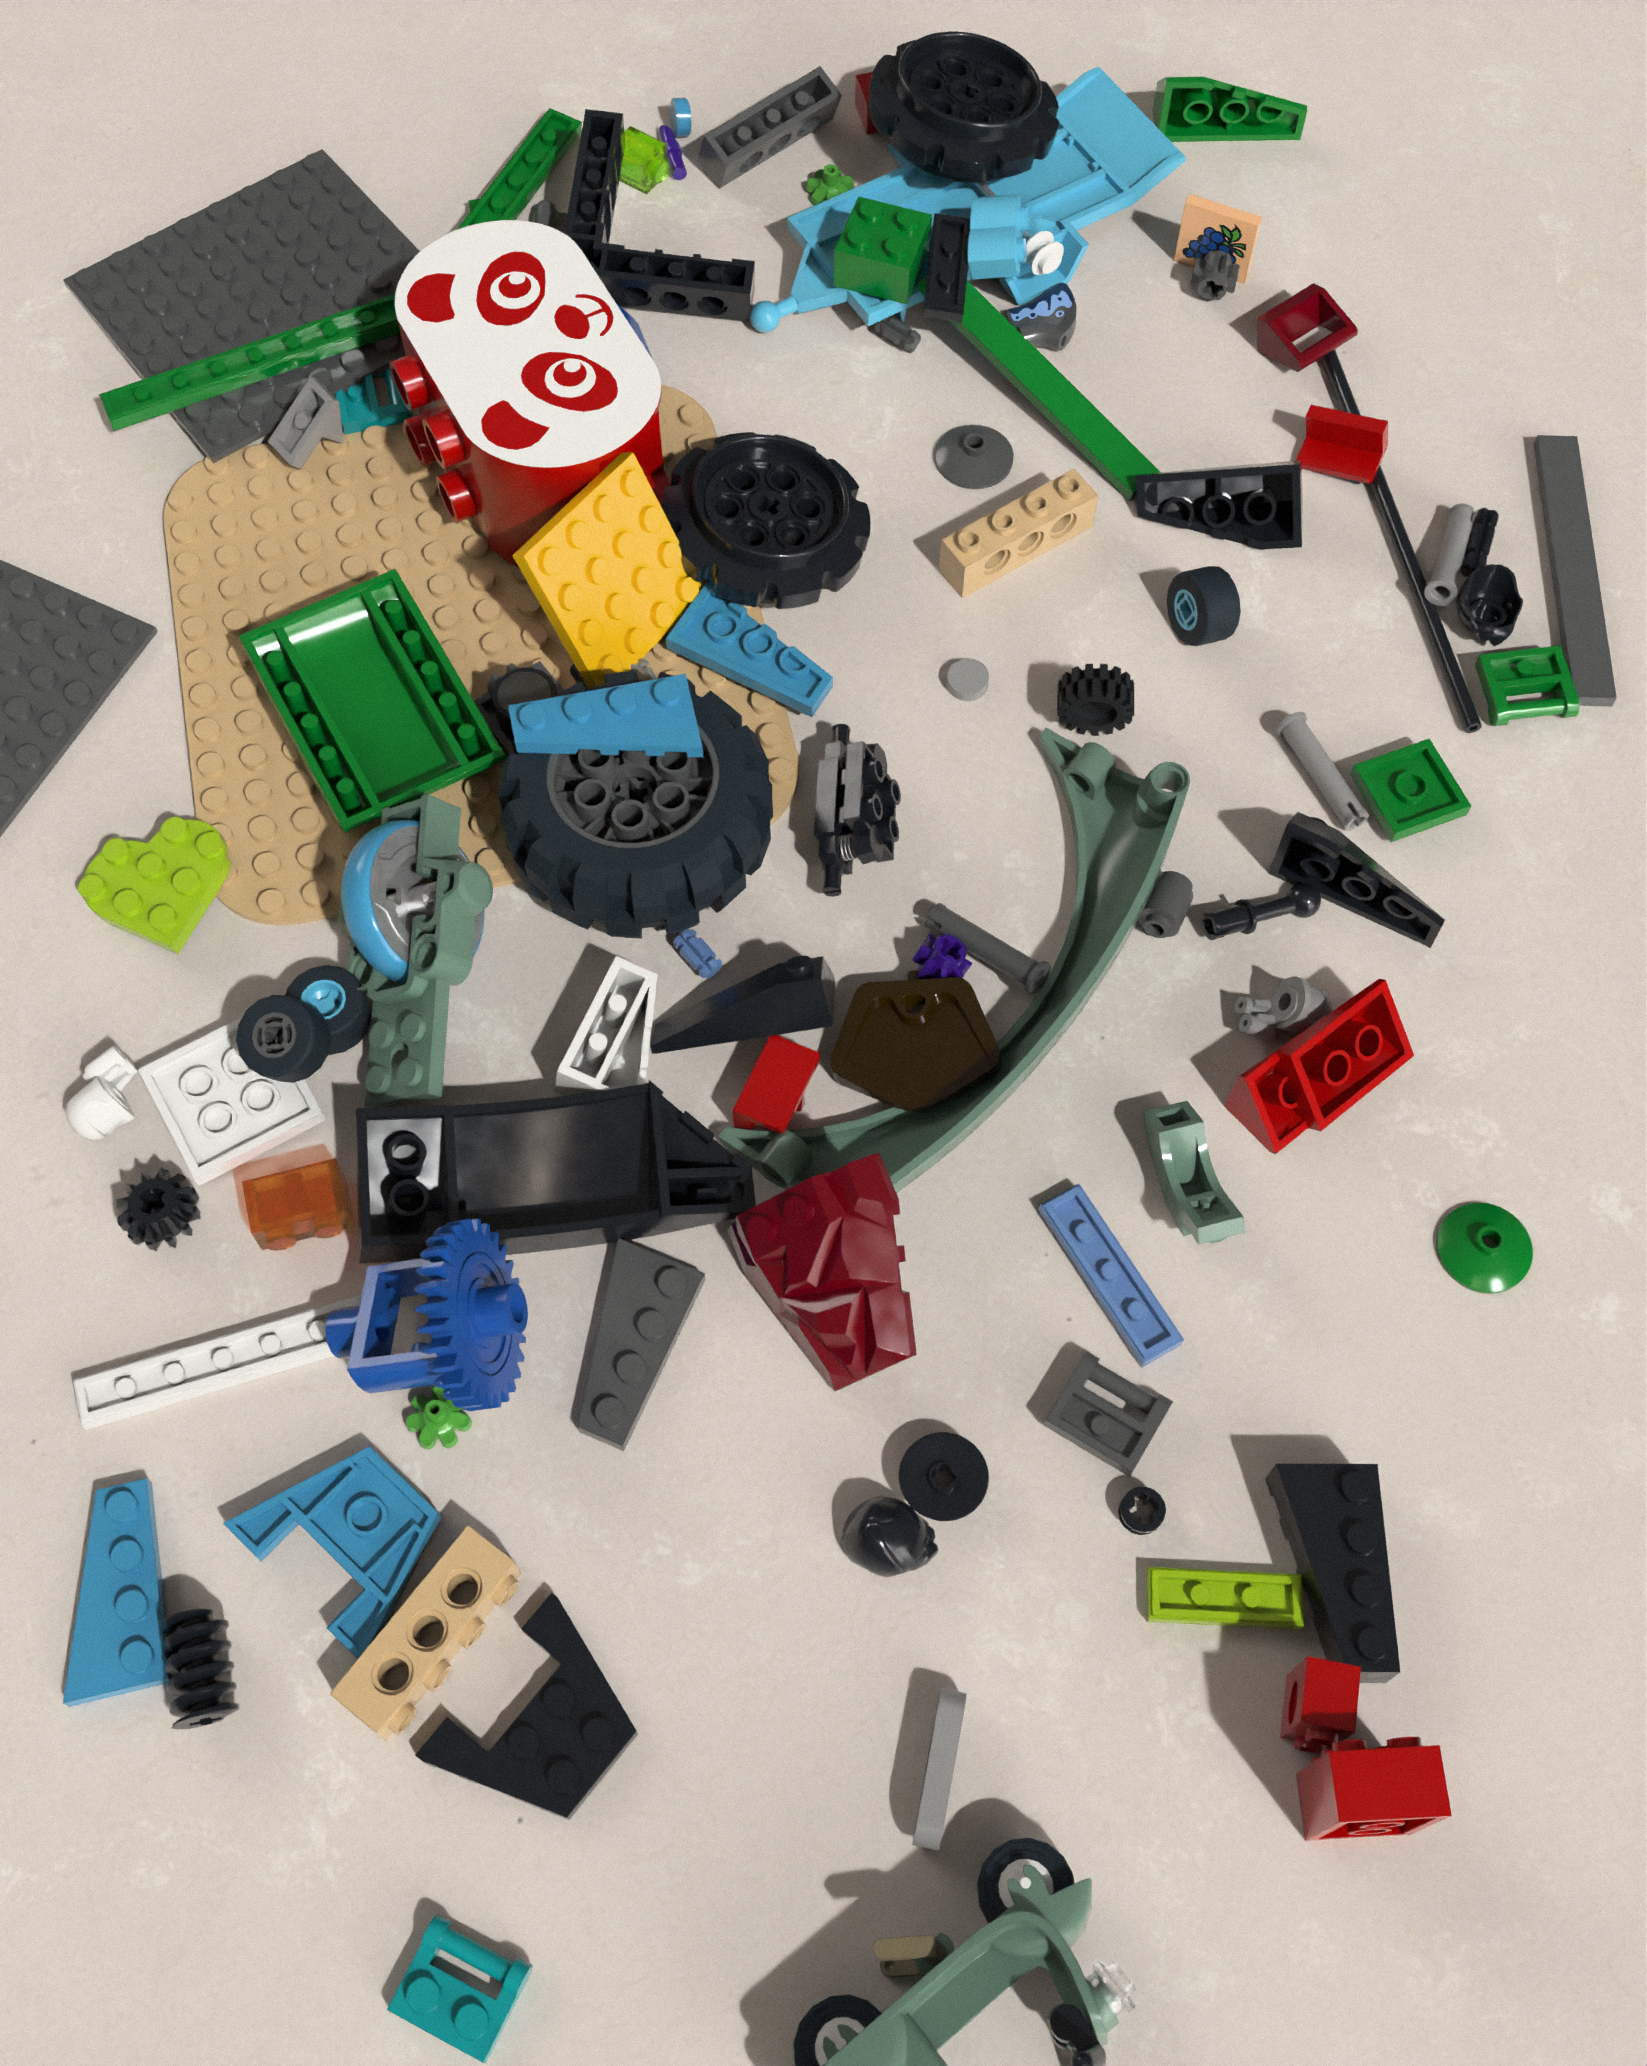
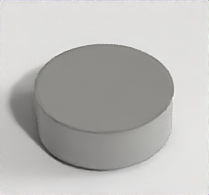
(967, 679)

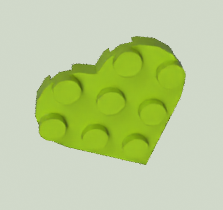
(158, 885)

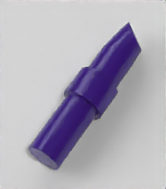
(674, 153)

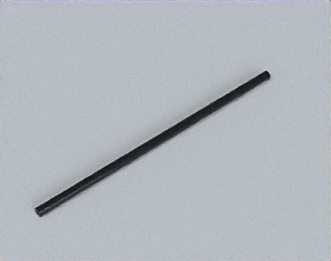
(1409, 564)

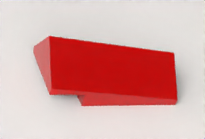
(1322, 1069)

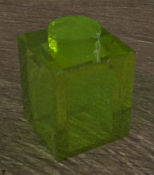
(643, 161)

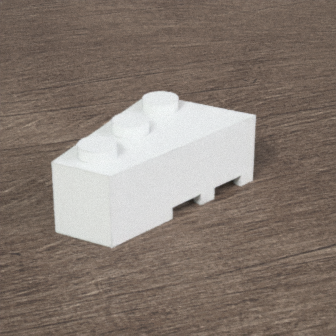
(614, 1034)

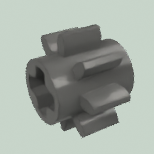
(1215, 275)

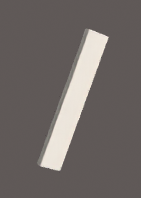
(205, 1366)

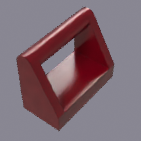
(1297, 317)

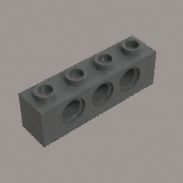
(769, 127)

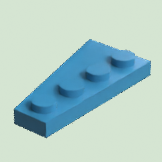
(735, 645)

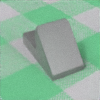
(309, 418)

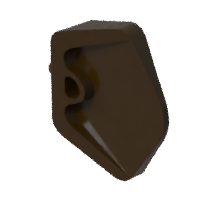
(915, 1042)

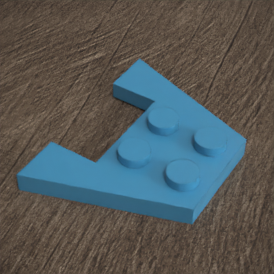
(364, 1522)

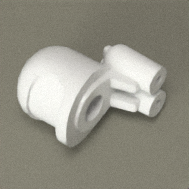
(100, 1104)

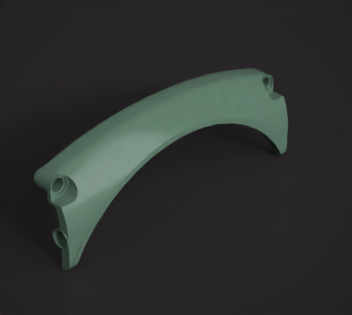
(1121, 844)

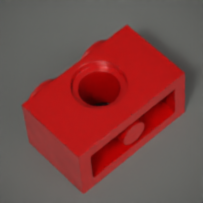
(1320, 1704)

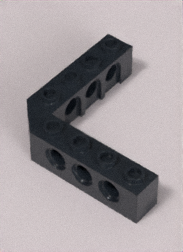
(636, 276)

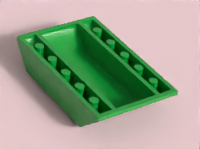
(370, 700)

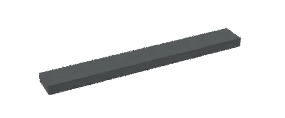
(1574, 569)

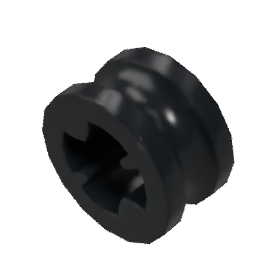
(1155, 1518)

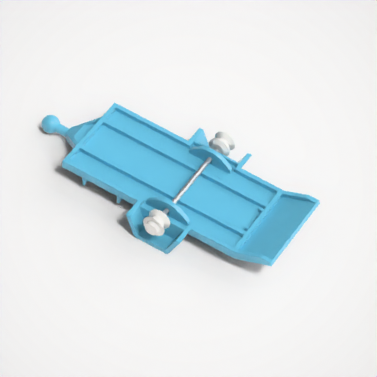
(1098, 165)

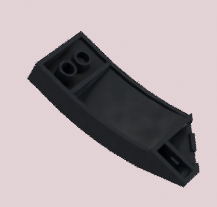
(542, 1172)

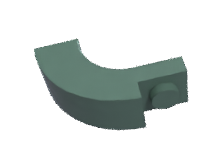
(1187, 1175)

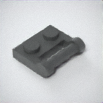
(1099, 1424)

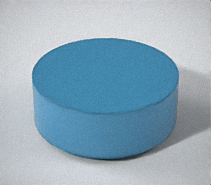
(680, 117)

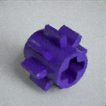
(941, 958)

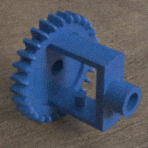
(472, 1316)

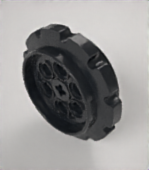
(963, 107)
(766, 519)

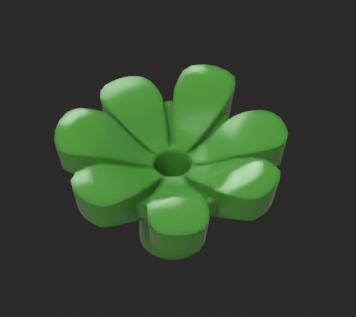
(828, 184)
(437, 1425)

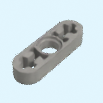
(939, 1769)

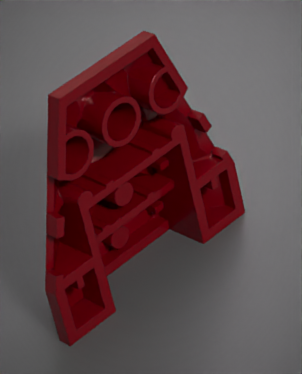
(832, 1269)

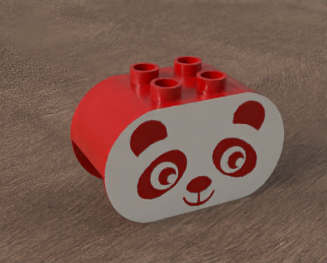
(520, 377)

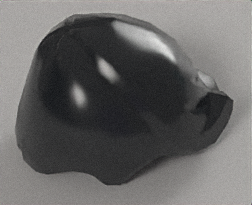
(1490, 603)
(888, 1537)

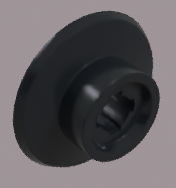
(943, 1453)

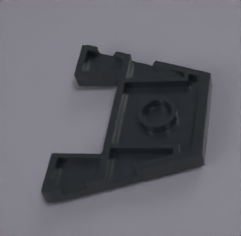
(558, 1741)

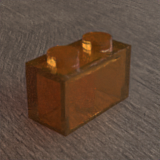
(298, 1205)

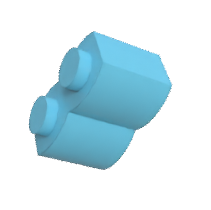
(996, 236)

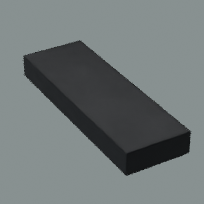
(947, 268)

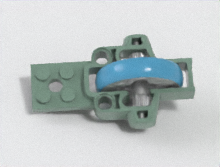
(411, 941)

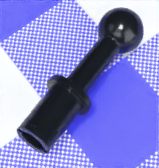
(1301, 901)

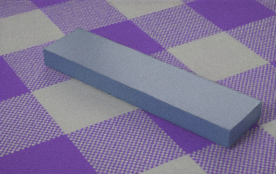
(1110, 1275)

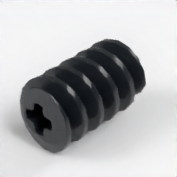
(197, 1668)

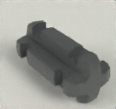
(898, 333)

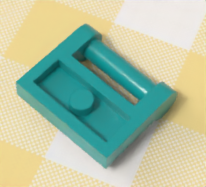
(361, 408)
(450, 2006)

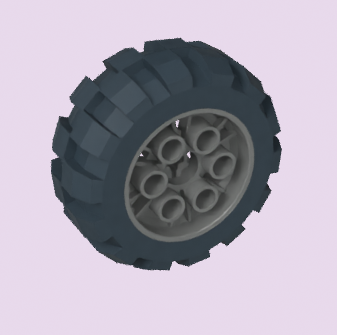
(630, 875)

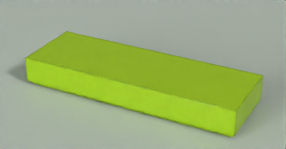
(1224, 1598)

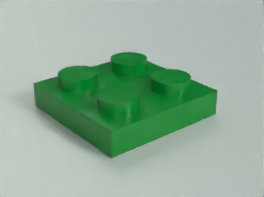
(1410, 790)

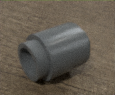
(1167, 905)

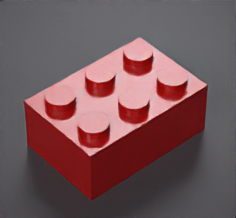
(1373, 1790)

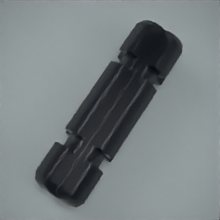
(1479, 540)

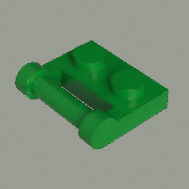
(1526, 673)

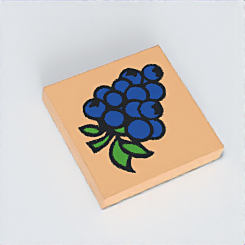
(1217, 227)

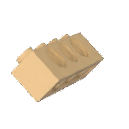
(1017, 533)
(363, 1686)

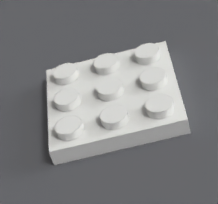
(222, 1108)

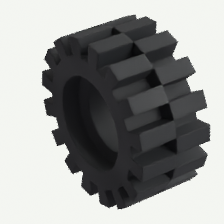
(1095, 699)

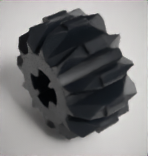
(153, 1227)

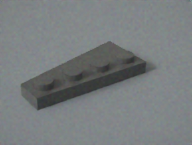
(637, 1330)

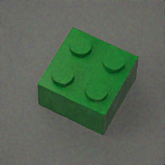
(882, 250)

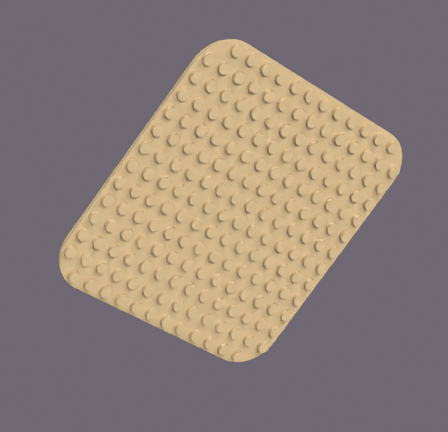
(272, 538)

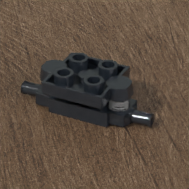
(853, 807)

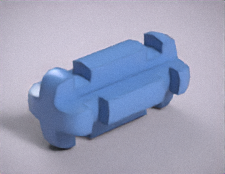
(697, 953)

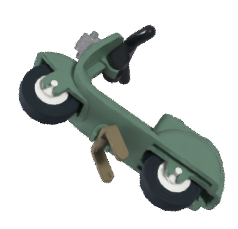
(1032, 1922)

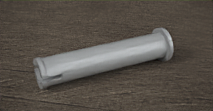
(1442, 587)
(1322, 770)

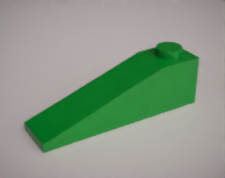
(1217, 111)

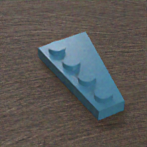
(629, 717)
(119, 1600)

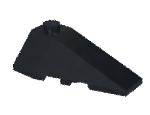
(1235, 503)
(1351, 879)
(771, 1003)

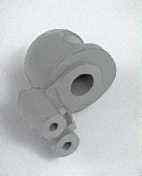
(1291, 1008)

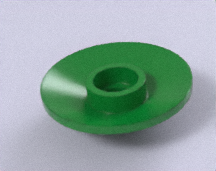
(1474, 1263)

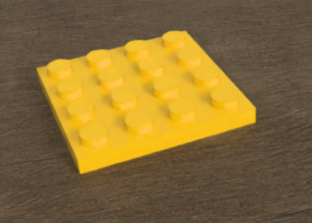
(609, 572)

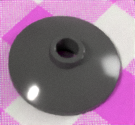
(974, 456)

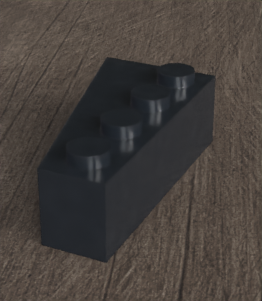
(1341, 1551)

